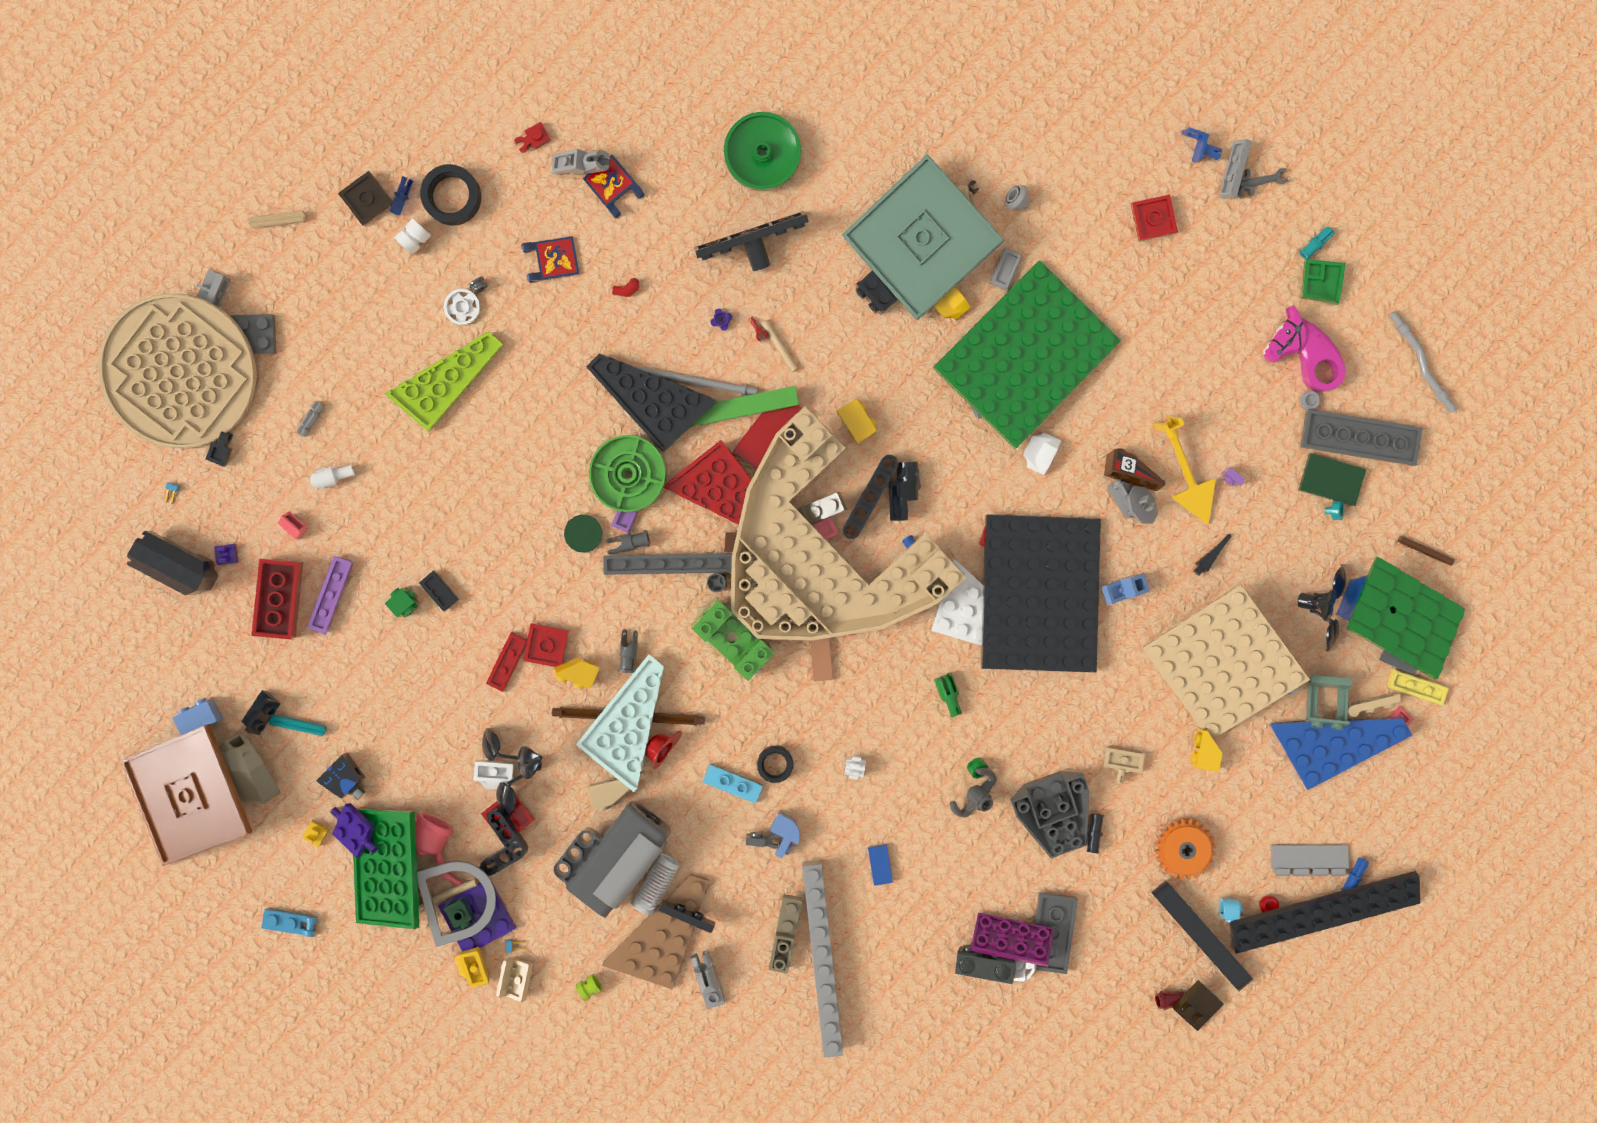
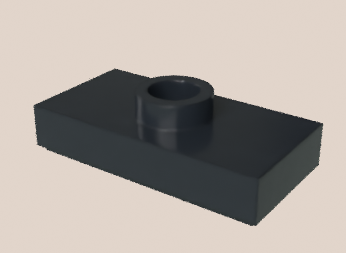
(439, 591)

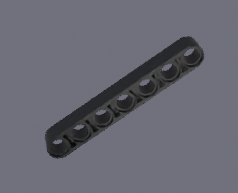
(1202, 935)

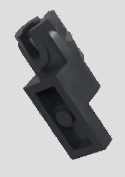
(904, 490)

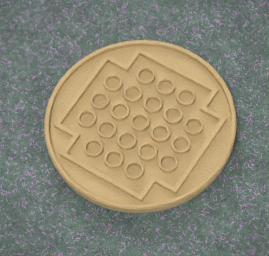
(177, 370)

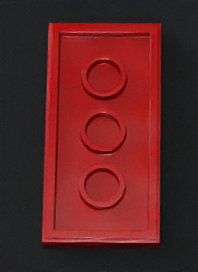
(761, 433)

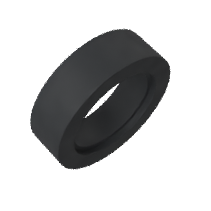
(431, 181)

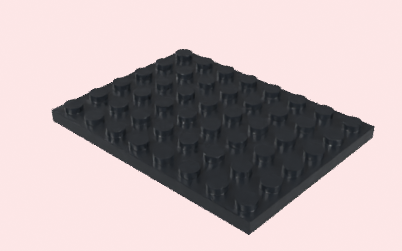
(1040, 593)

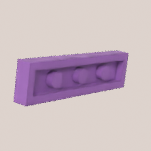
(330, 595)

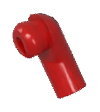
(628, 290)

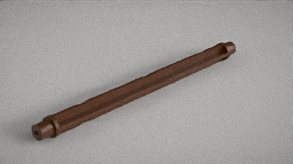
(657, 717)

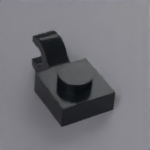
(218, 451)

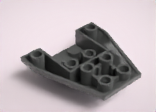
(1055, 811)

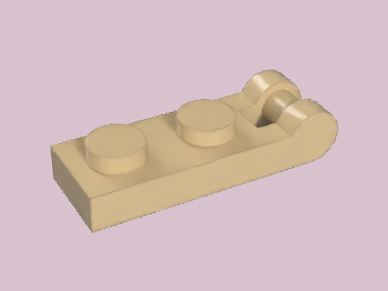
(1370, 704)

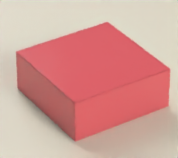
(826, 528)

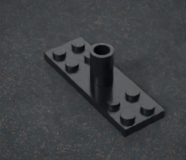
(753, 240)

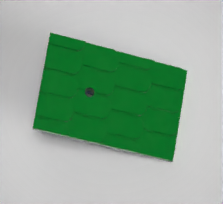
(1402, 616)

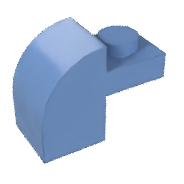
(1125, 588)
(788, 829)

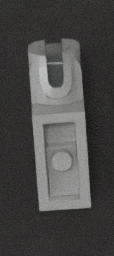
(580, 162)

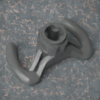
(977, 795)

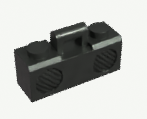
(984, 966)

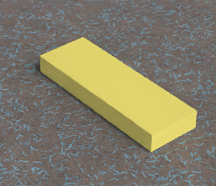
(1417, 687)

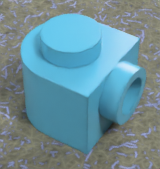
(1230, 909)

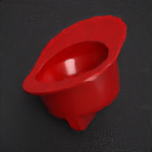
(660, 746)

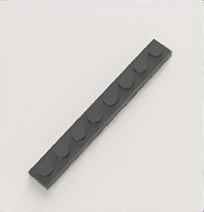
(667, 564)

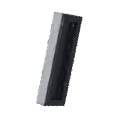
(693, 918)

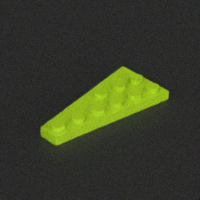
(441, 384)

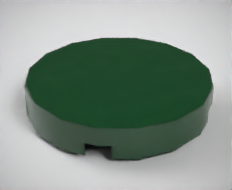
(583, 533)

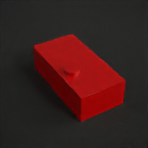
(277, 598)

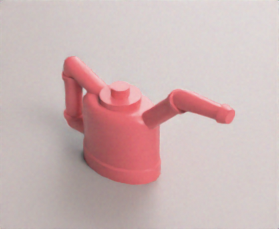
(431, 839)

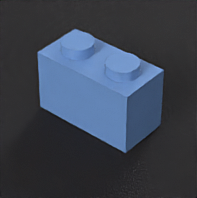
(203, 713)

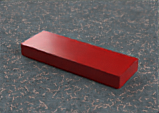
(507, 662)

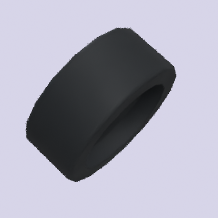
(775, 778)

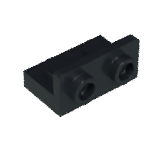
(876, 293)
(260, 713)

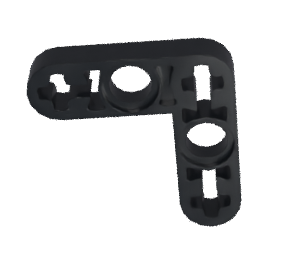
(509, 843)

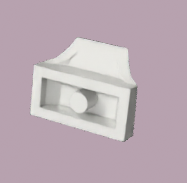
(1041, 452)
(493, 772)

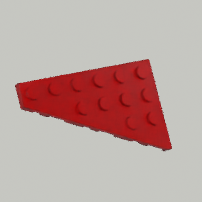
(714, 482)

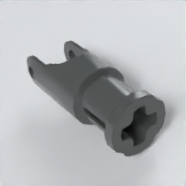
(629, 542)
(628, 652)

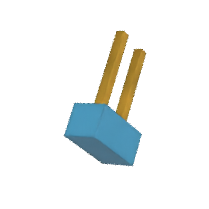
(170, 486)
(509, 945)

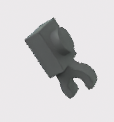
(757, 839)

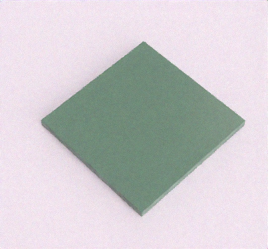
(923, 237)

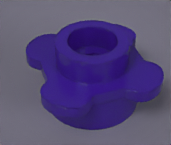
(716, 320)

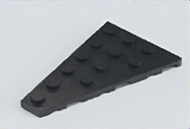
(654, 403)

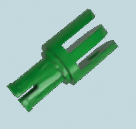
(948, 692)

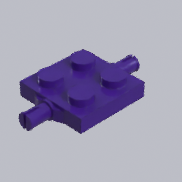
(353, 830)

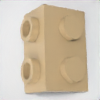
(514, 979)

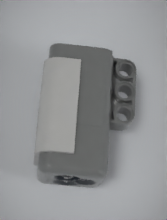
(613, 862)

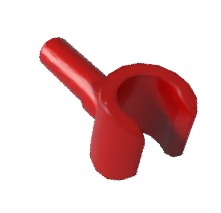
(758, 330)

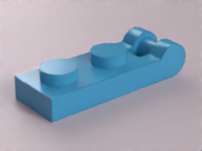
(289, 922)

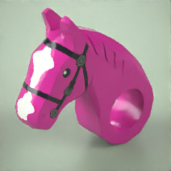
(1311, 344)

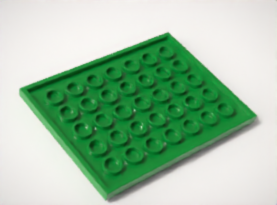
(1026, 354)

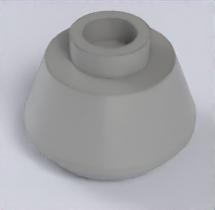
(1017, 198)

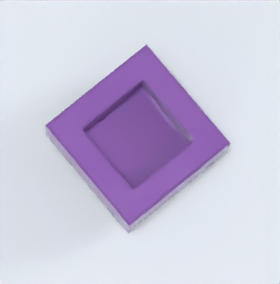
(1232, 477)

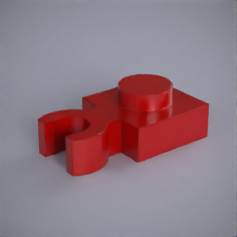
(535, 136)

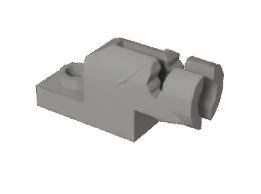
(708, 980)

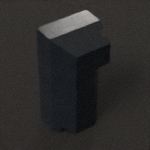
(172, 564)

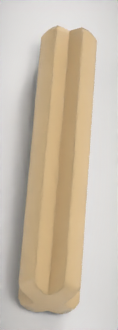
(277, 219)

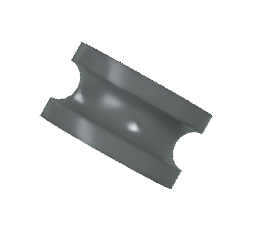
(478, 285)

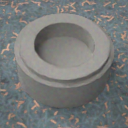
(1309, 400)

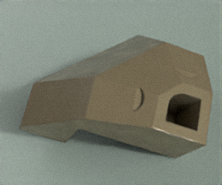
(248, 771)

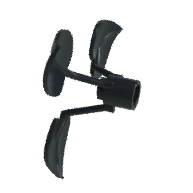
(1326, 605)
(528, 764)

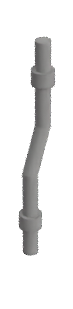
(1441, 394)

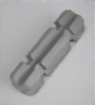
(310, 418)

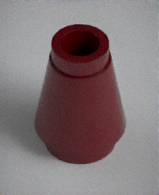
(1167, 999)

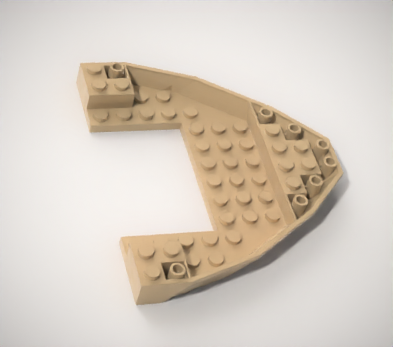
(793, 580)

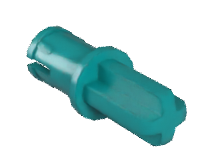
(1317, 242)

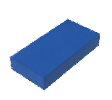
(880, 864)

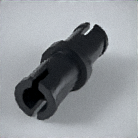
(1095, 833)

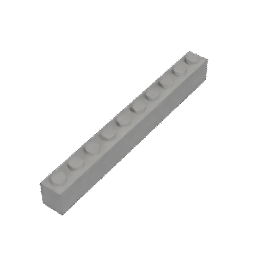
(822, 958)

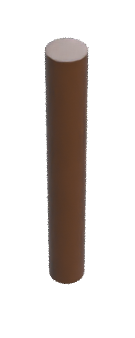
(1426, 550)

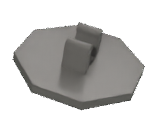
(1142, 505)

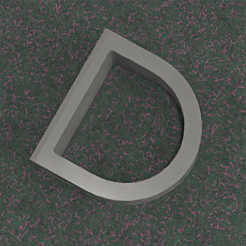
(457, 934)

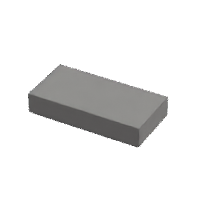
(1005, 269)

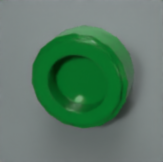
(974, 764)

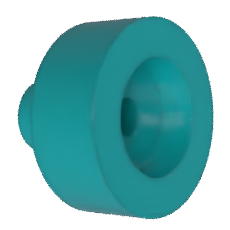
(1336, 510)

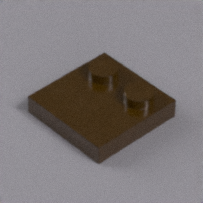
(365, 198)
(1197, 1005)

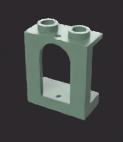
(1342, 686)

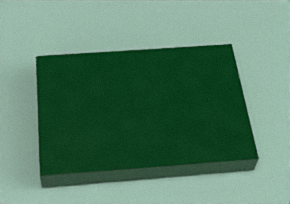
(1332, 479)

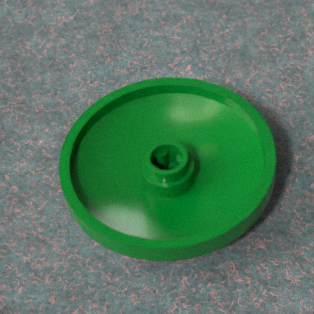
(762, 151)

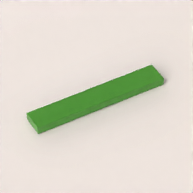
(750, 405)

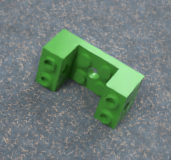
(745, 653)

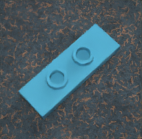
(732, 783)

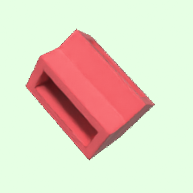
(290, 527)

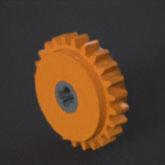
(1195, 856)

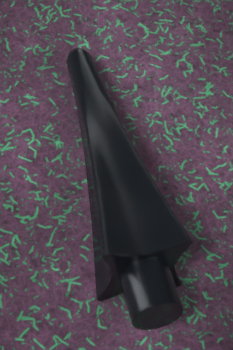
(1205, 563)

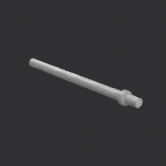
(703, 382)

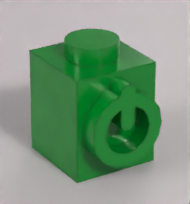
(402, 602)

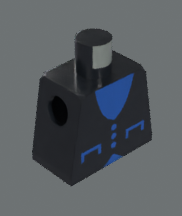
(343, 778)

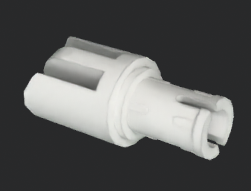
(330, 476)

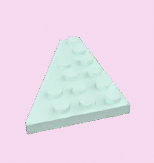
(623, 728)

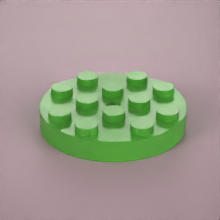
(623, 455)

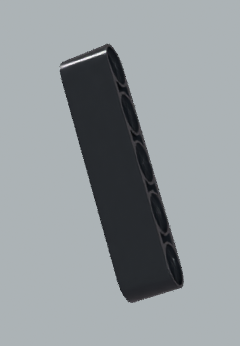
(871, 487)

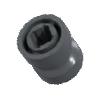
(714, 583)

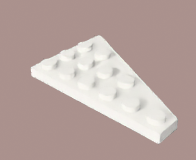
(961, 610)

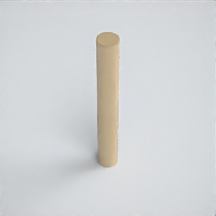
(779, 345)

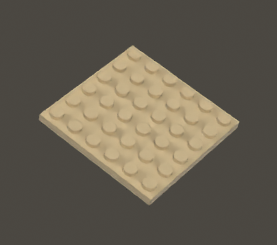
(1226, 662)

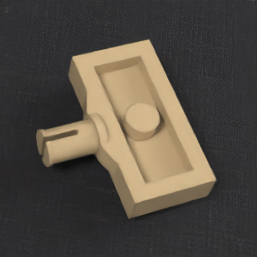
(1123, 762)

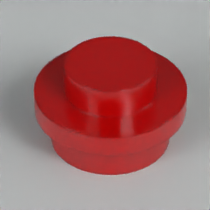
(1268, 903)

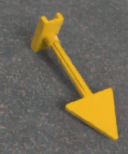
(1198, 497)

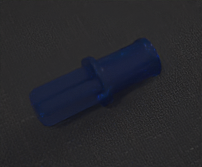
(401, 196)

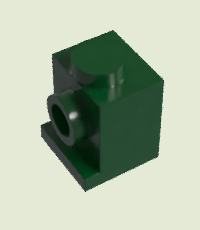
(459, 906)

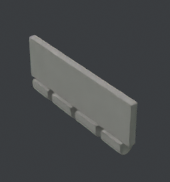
(1303, 857)

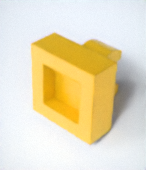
(315, 833)

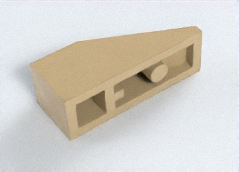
(607, 792)

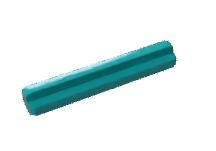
(298, 725)

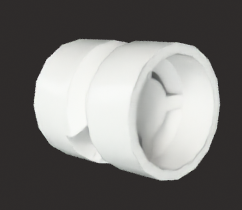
(412, 236)

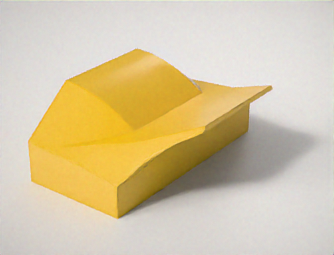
(952, 305)
(473, 967)

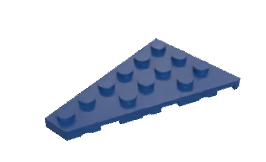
(1327, 752)

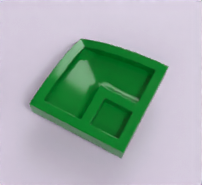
(1322, 281)

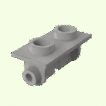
(1120, 491)

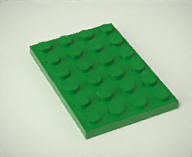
(388, 878)

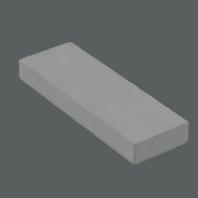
(1235, 169)

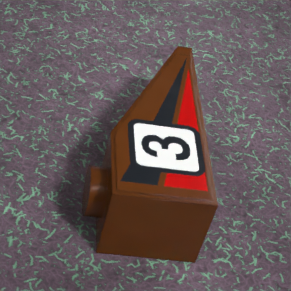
(1131, 470)

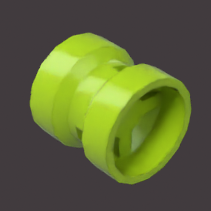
(588, 987)

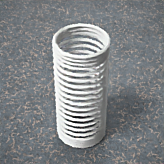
(643, 905)

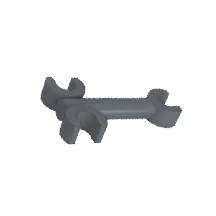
(1246, 183)

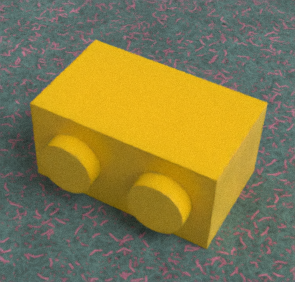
(857, 421)

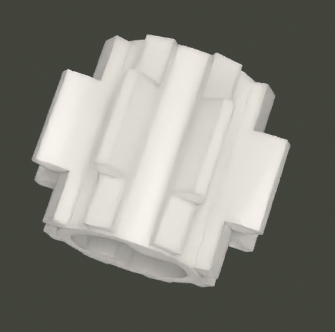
(855, 767)

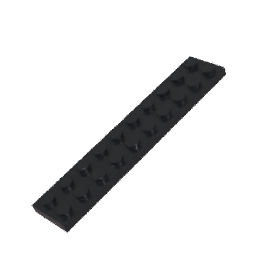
(1325, 912)

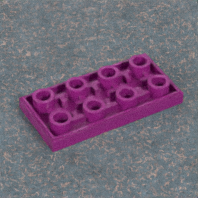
(1012, 939)

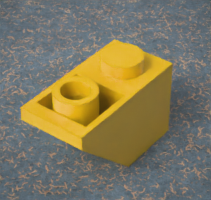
(578, 671)
(1206, 752)

